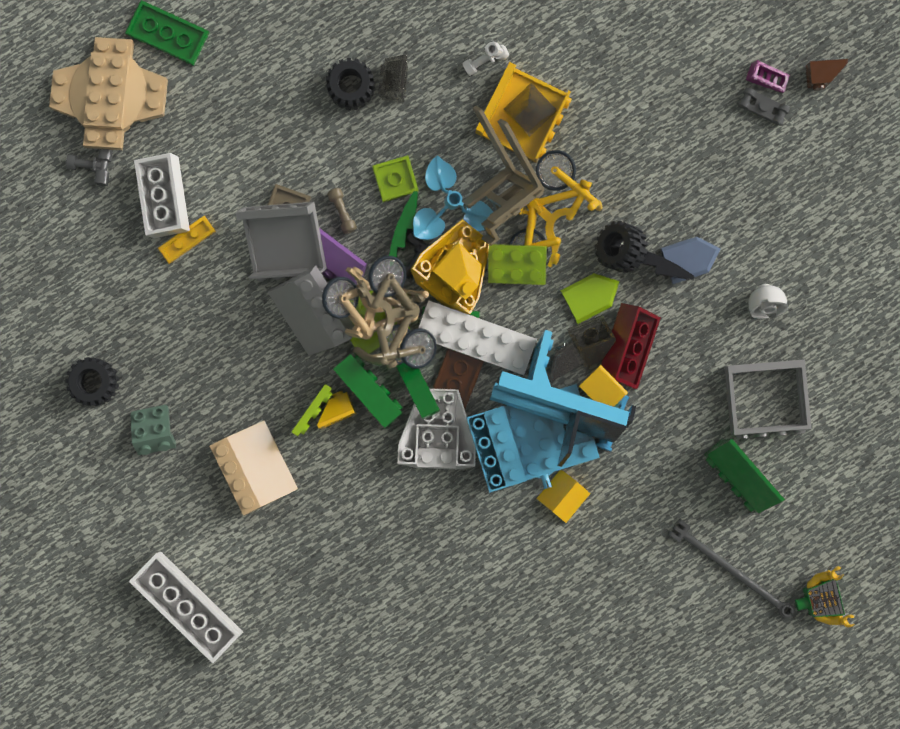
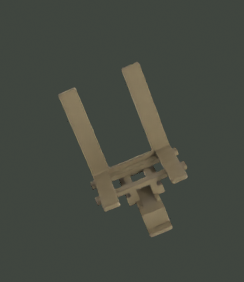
(518, 195)

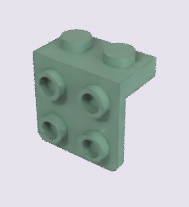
(151, 430)

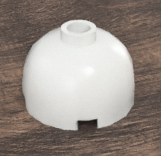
(767, 300)

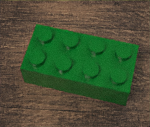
(368, 391)

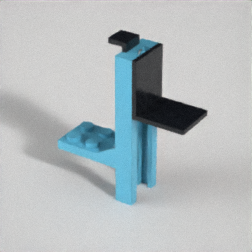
(578, 412)

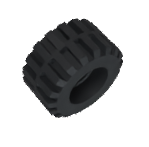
(348, 68)
(610, 241)
(107, 387)

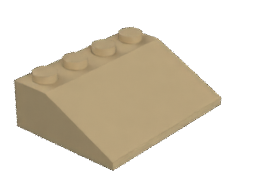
(253, 467)

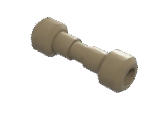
(336, 196)

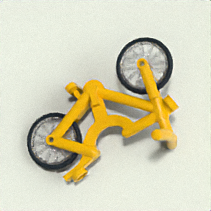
(556, 172)

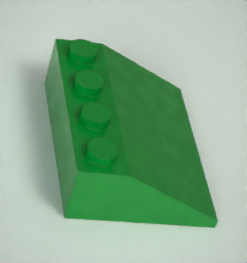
(743, 476)

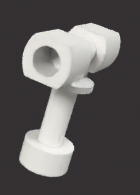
(492, 50)

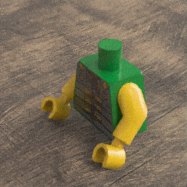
(824, 599)

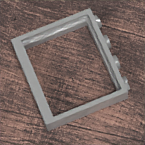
(799, 366)

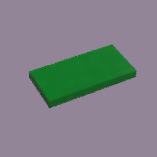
(167, 32)

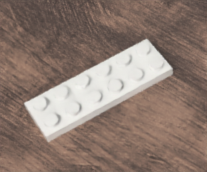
(478, 337)

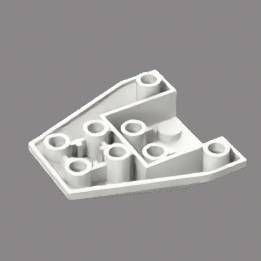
(441, 439)

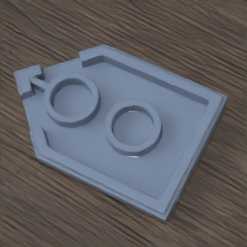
(692, 255)

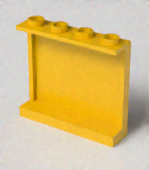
(509, 87)

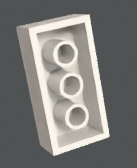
(161, 195)

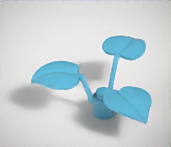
(426, 222)

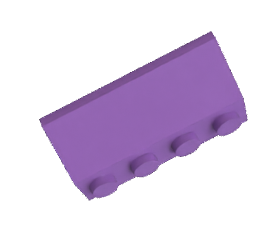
(339, 258)

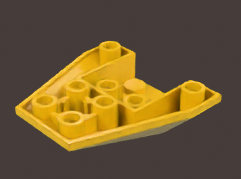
(429, 258)

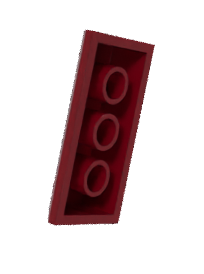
(634, 338)

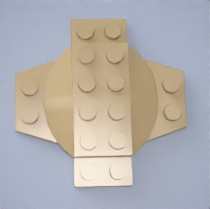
(108, 93)

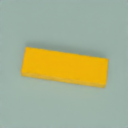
(185, 241)

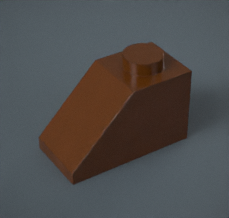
(821, 73)

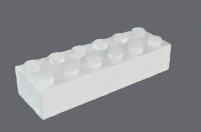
(186, 606)

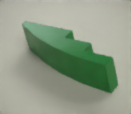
(404, 224)
(418, 390)

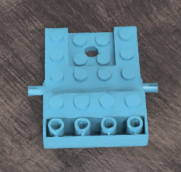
(524, 445)

